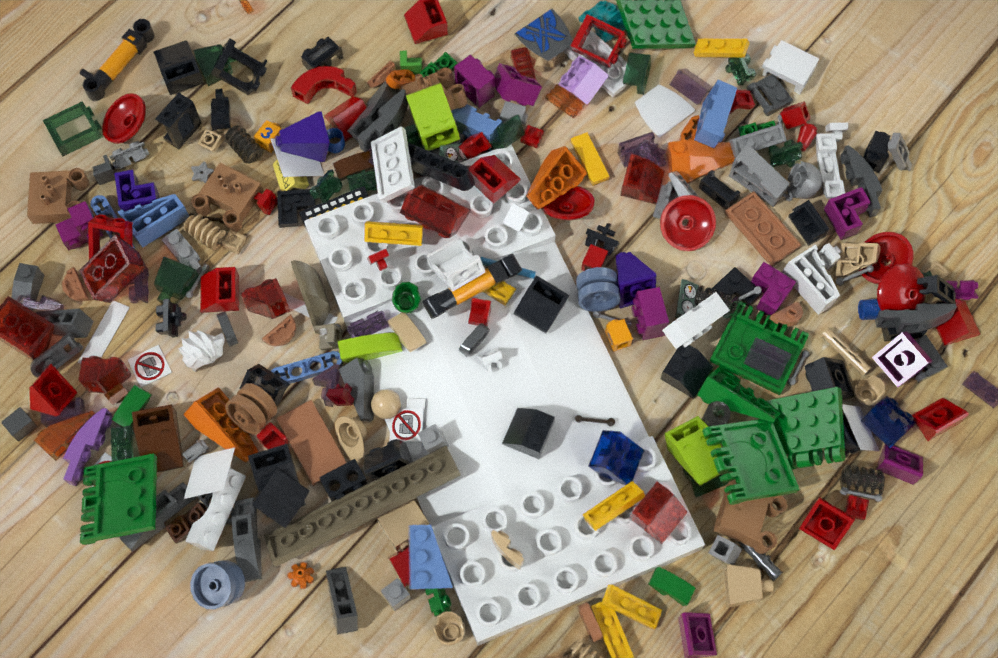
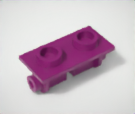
(965, 290)

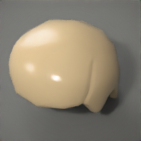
(869, 390)
(386, 404)
(449, 628)

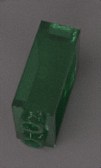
(78, 140)

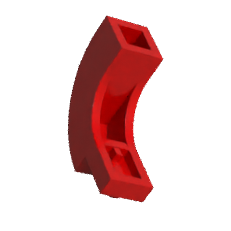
(322, 78)

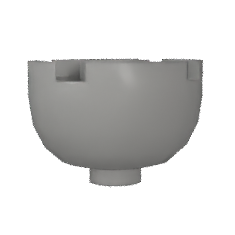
(804, 181)

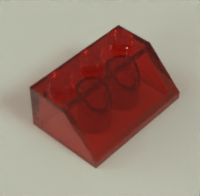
(434, 211)
(112, 269)
(24, 329)

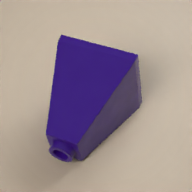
(305, 138)
(632, 277)

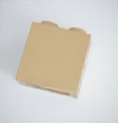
(396, 523)

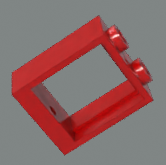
(583, 33)
(106, 223)

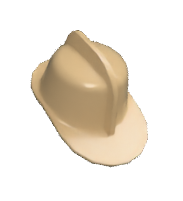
(351, 435)

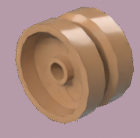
(251, 408)

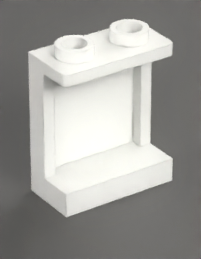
(790, 65)
(455, 264)

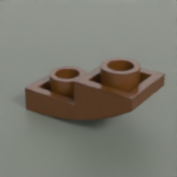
(353, 165)
(181, 525)

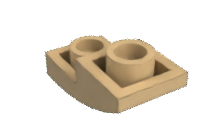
(213, 139)
(406, 331)
(502, 543)

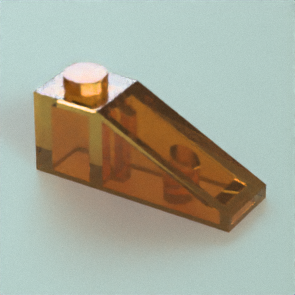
(57, 437)

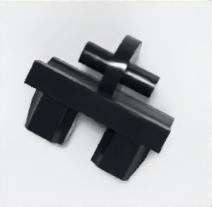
(609, 243)
(171, 317)

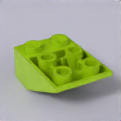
(432, 117)
(691, 450)

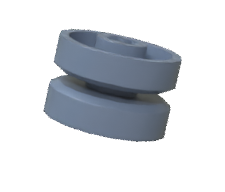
(598, 289)
(217, 584)

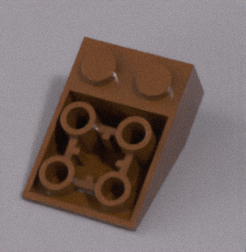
(159, 434)

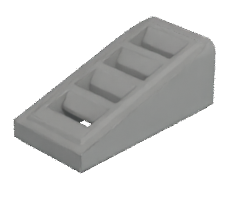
(680, 185)

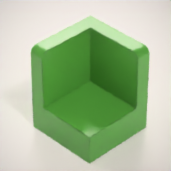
(411, 64)

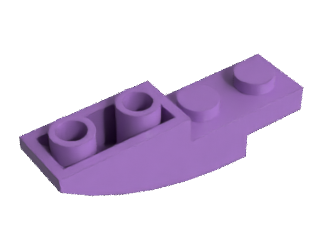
(88, 437)

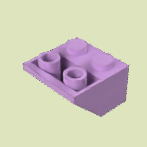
(583, 79)

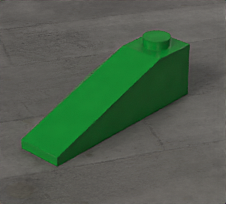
(726, 388)

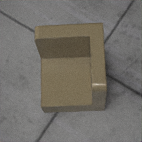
(329, 336)

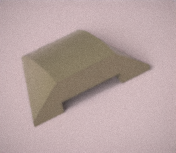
(312, 292)

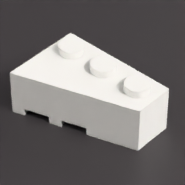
(812, 280)
(696, 321)

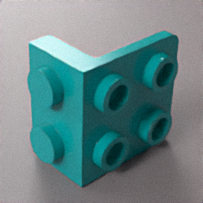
(607, 13)

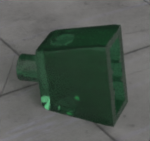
(206, 59)
(174, 279)

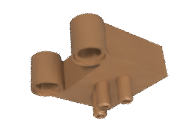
(454, 92)
(230, 192)
(52, 193)
(745, 520)

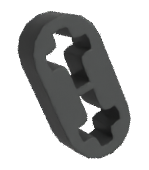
(227, 329)
(474, 339)

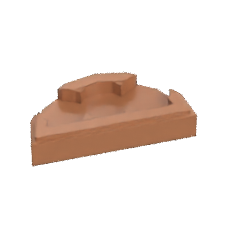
(381, 75)
(73, 286)
(790, 315)
(281, 333)

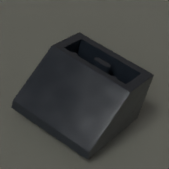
(541, 304)

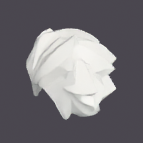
(201, 349)

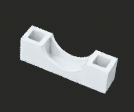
(207, 530)

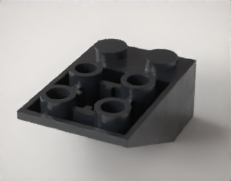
(178, 67)
(267, 461)

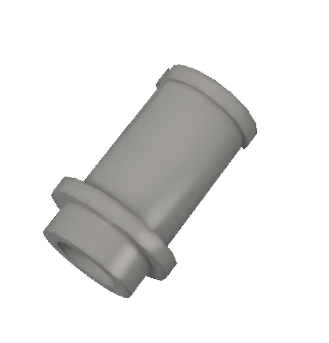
(195, 450)

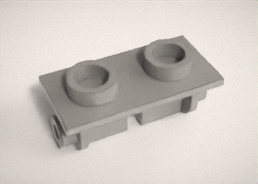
(122, 156)
(666, 194)

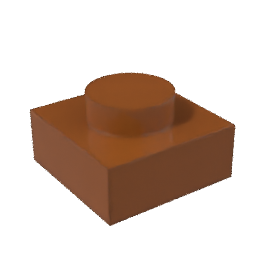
(116, 394)

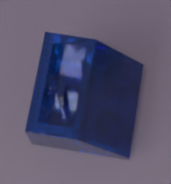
(888, 421)
(616, 457)

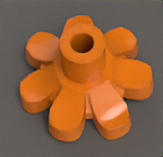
(303, 578)

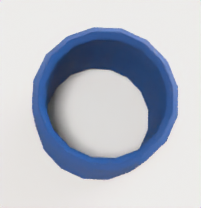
(336, 133)
(868, 309)

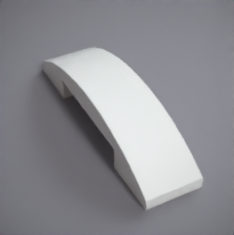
(828, 165)

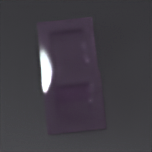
(45, 303)

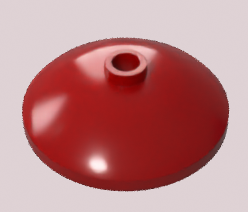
(124, 118)
(572, 205)
(699, 227)
(894, 249)
(900, 289)

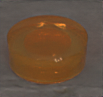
(246, 6)

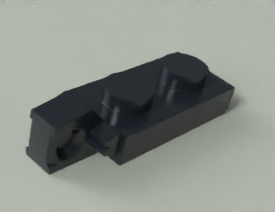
(220, 111)

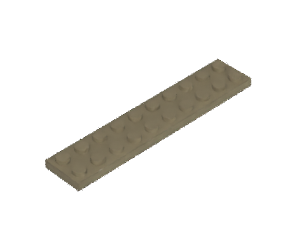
(361, 506)

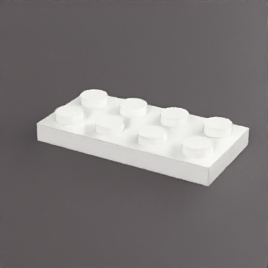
(597, 46)
(392, 164)

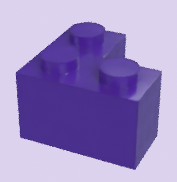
(131, 193)

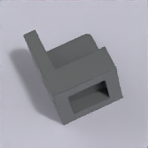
(104, 172)
(19, 424)

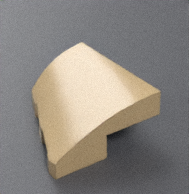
(856, 257)

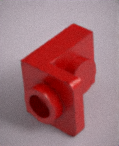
(742, 100)

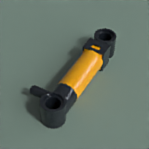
(133, 43)
(495, 274)

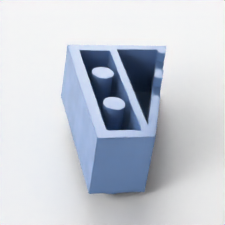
(715, 114)
(471, 122)
(155, 218)
(425, 560)

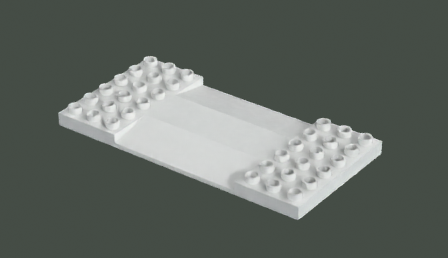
(553, 372)

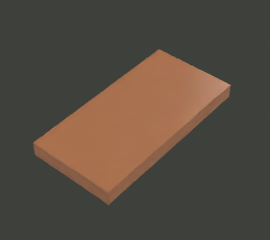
(762, 229)
(311, 441)

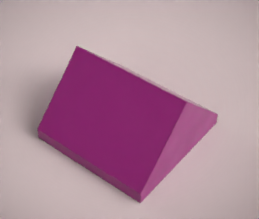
(901, 464)
(697, 635)

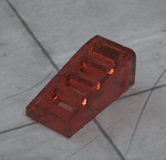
(522, 55)

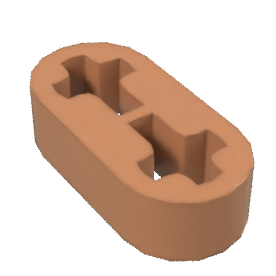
(590, 622)

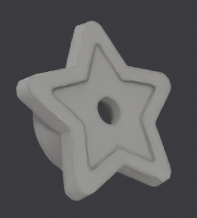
(201, 177)

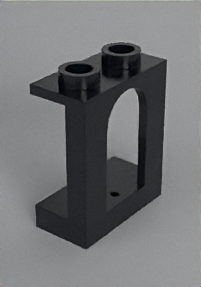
(256, 67)
(181, 125)

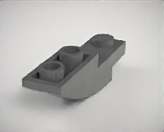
(371, 114)
(389, 119)
(861, 174)
(921, 319)
(166, 506)
(246, 540)

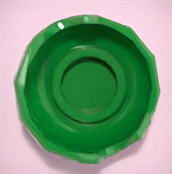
(406, 297)

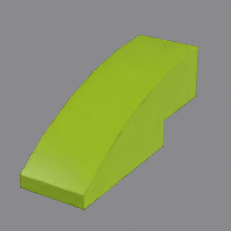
(369, 346)

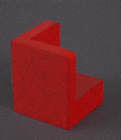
(795, 115)
(474, 145)
(594, 257)
(479, 312)
(271, 437)

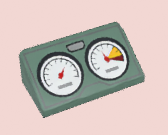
(452, 152)
(686, 297)

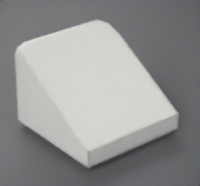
(516, 218)

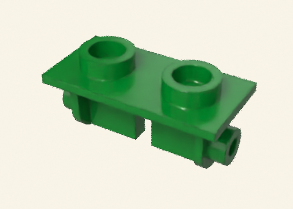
(440, 602)

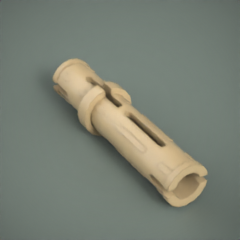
(846, 352)

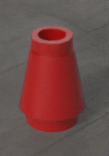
(806, 135)

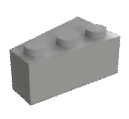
(758, 176)

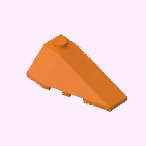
(697, 159)
(555, 177)
(212, 420)

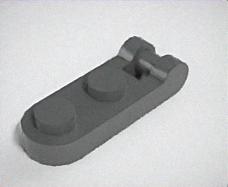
(56, 355)

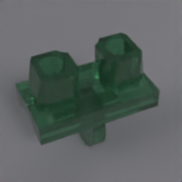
(739, 68)
(786, 155)
(361, 179)
(326, 187)
(121, 443)

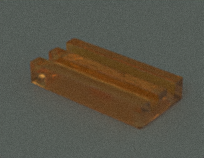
(566, 98)

